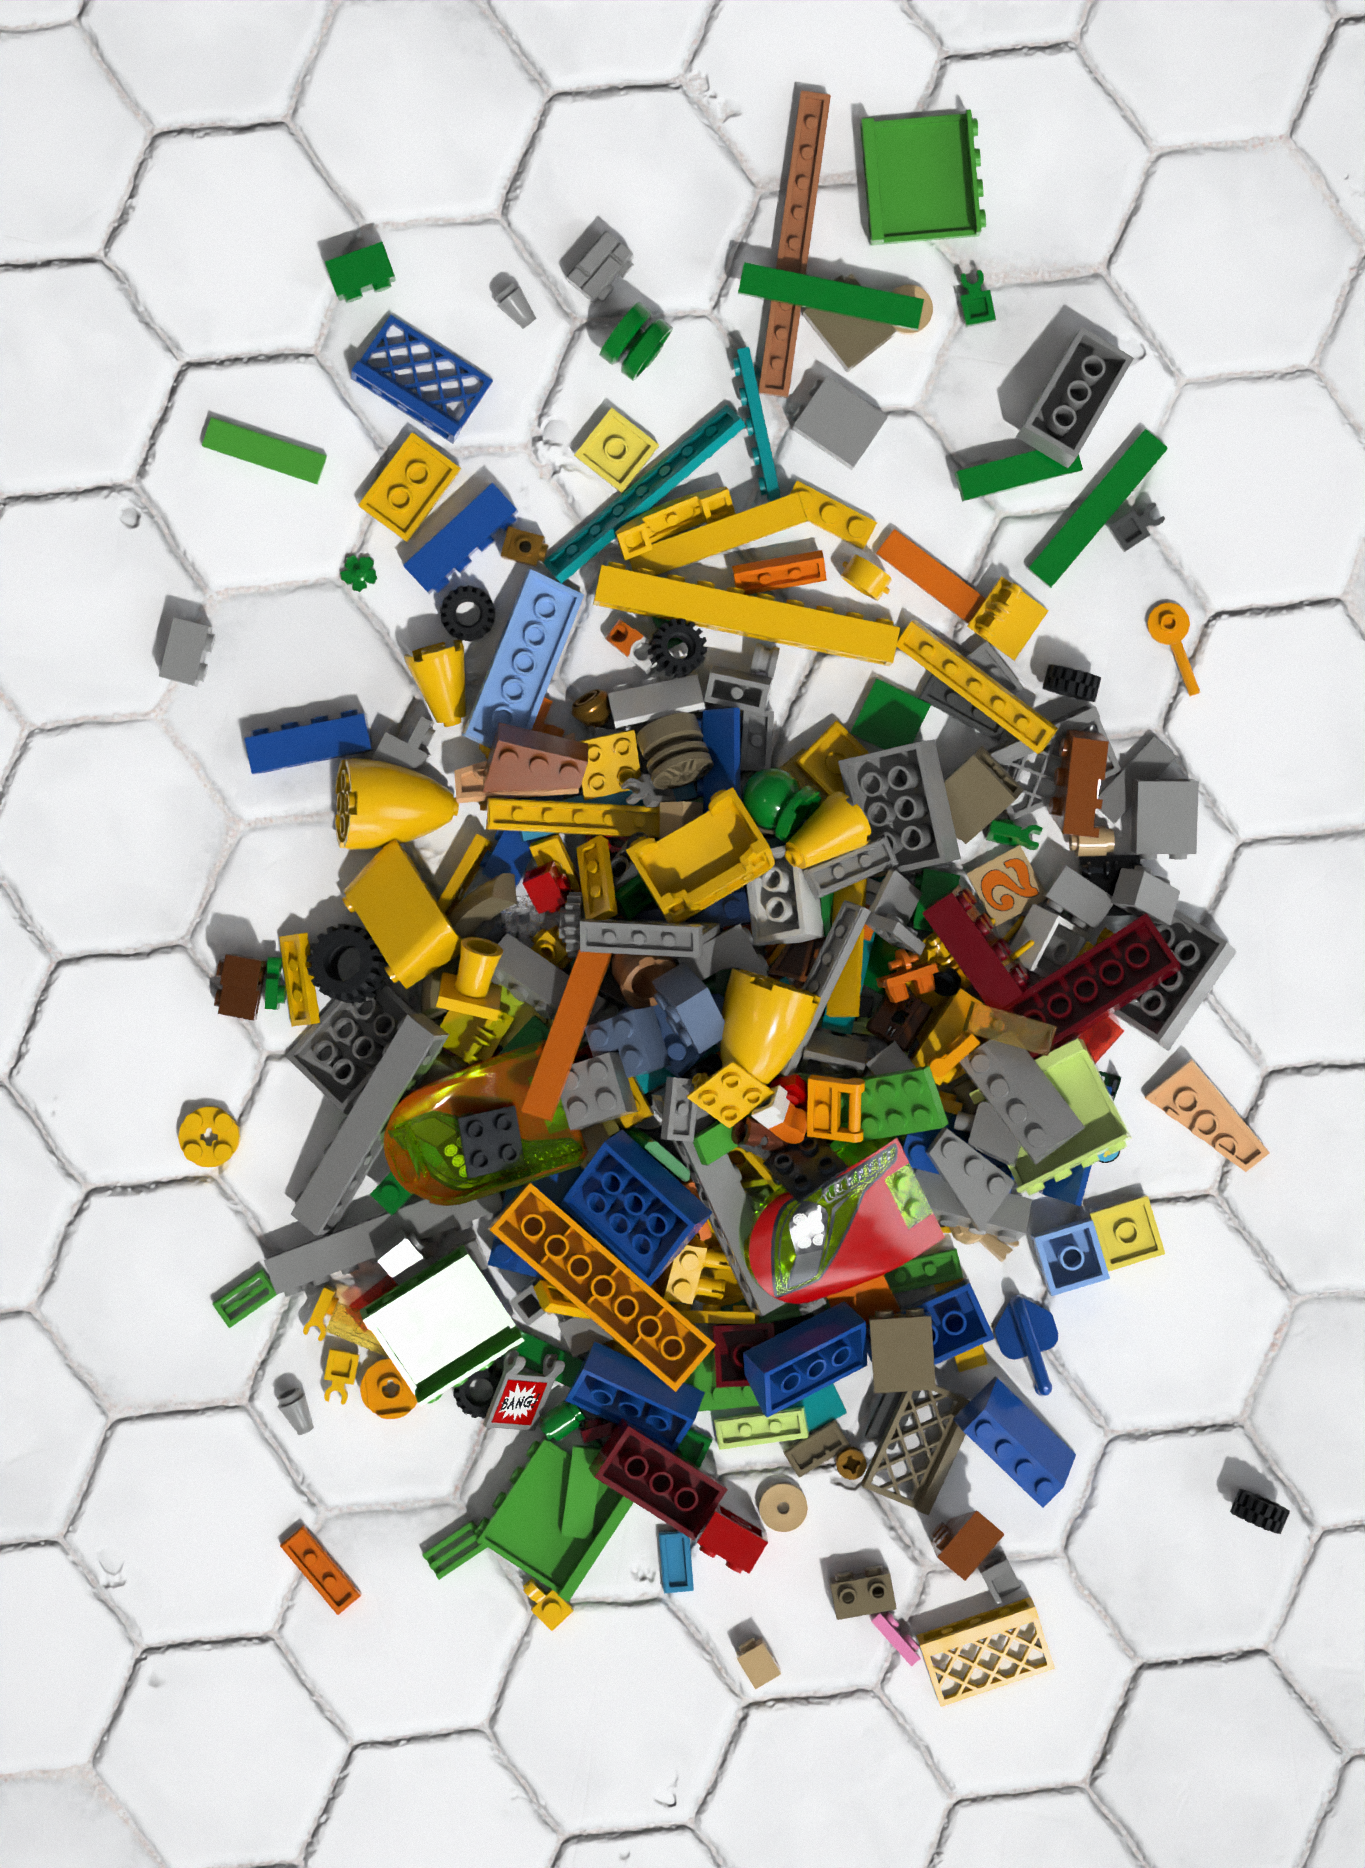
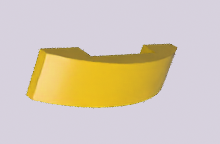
(673, 517)

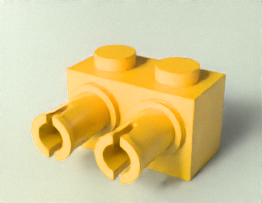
(682, 1277)

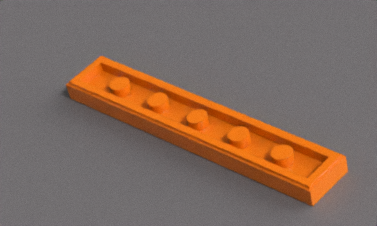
(565, 1034)

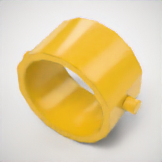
(866, 577)

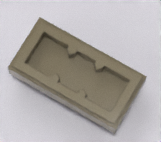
(816, 1449)

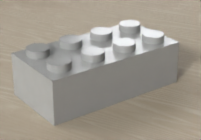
(1074, 397)

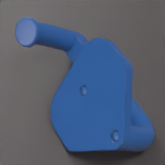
(1027, 1332)

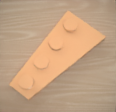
(470, 785)
(1203, 1110)

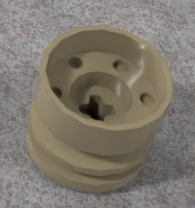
(674, 751)

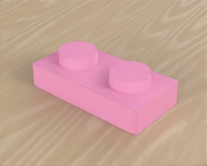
(904, 1645)

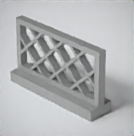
(1014, 749)
(646, 937)

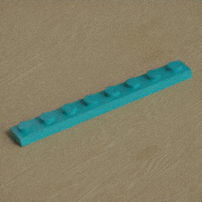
(644, 493)

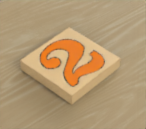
(1006, 885)

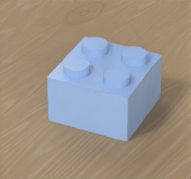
(1070, 1256)

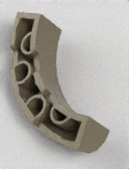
(465, 918)

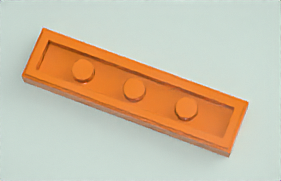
(930, 576)

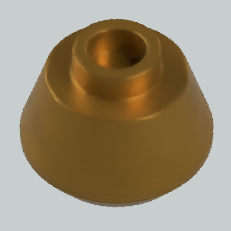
(592, 708)

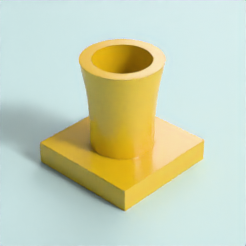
(471, 988)

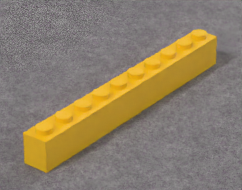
(747, 615)

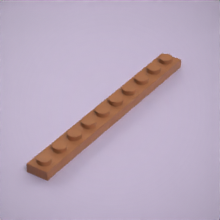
(795, 239)

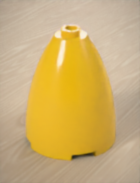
(387, 803)
(764, 1022)

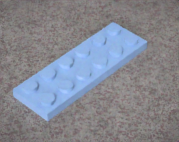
(524, 657)

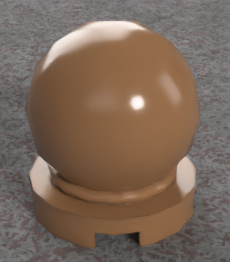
(636, 975)

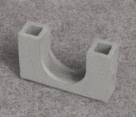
(727, 951)

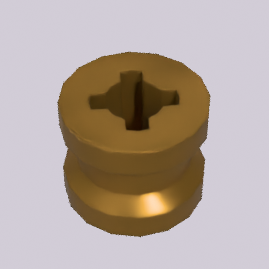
(849, 1458)

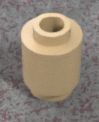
(1093, 846)

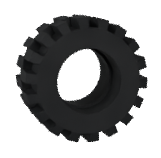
(326, 958)

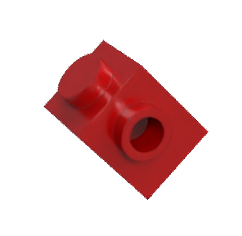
(547, 887)

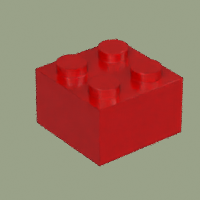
(732, 1540)

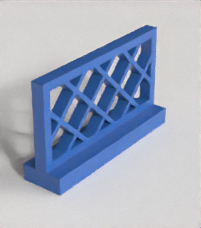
(405, 399)

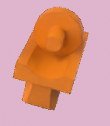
(920, 974)

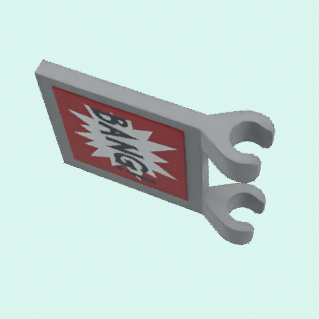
(521, 1395)

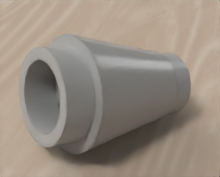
(515, 305)
(296, 1410)

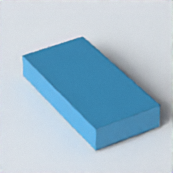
(676, 1562)

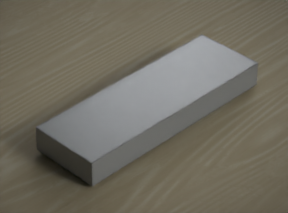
(1146, 765)
(850, 868)

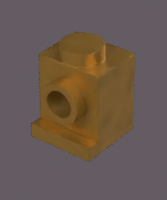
(512, 552)

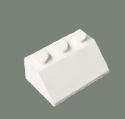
(655, 700)
(783, 905)

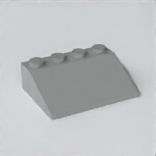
(905, 801)
(1171, 1004)
(349, 1044)

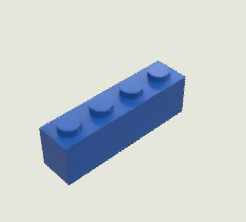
(461, 538)
(309, 743)
(511, 853)

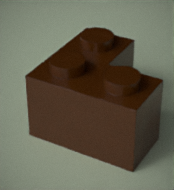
(242, 985)

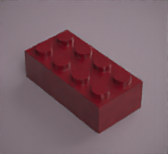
(976, 947)
(657, 1479)

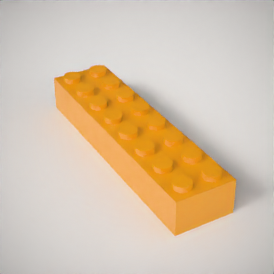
(601, 1286)

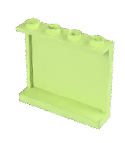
(1083, 1089)

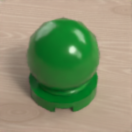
(779, 802)

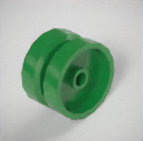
(640, 344)

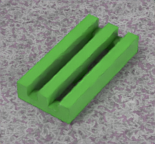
(224, 1312)
(434, 1564)

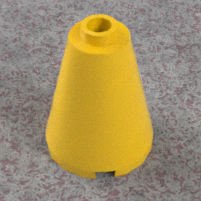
(441, 680)
(828, 832)

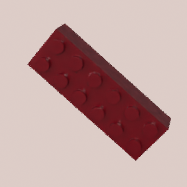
(1098, 982)

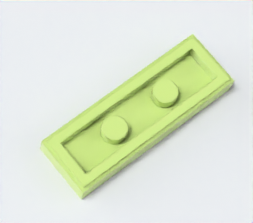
(758, 1429)

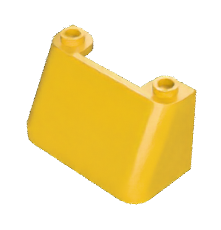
(702, 858)
(402, 916)

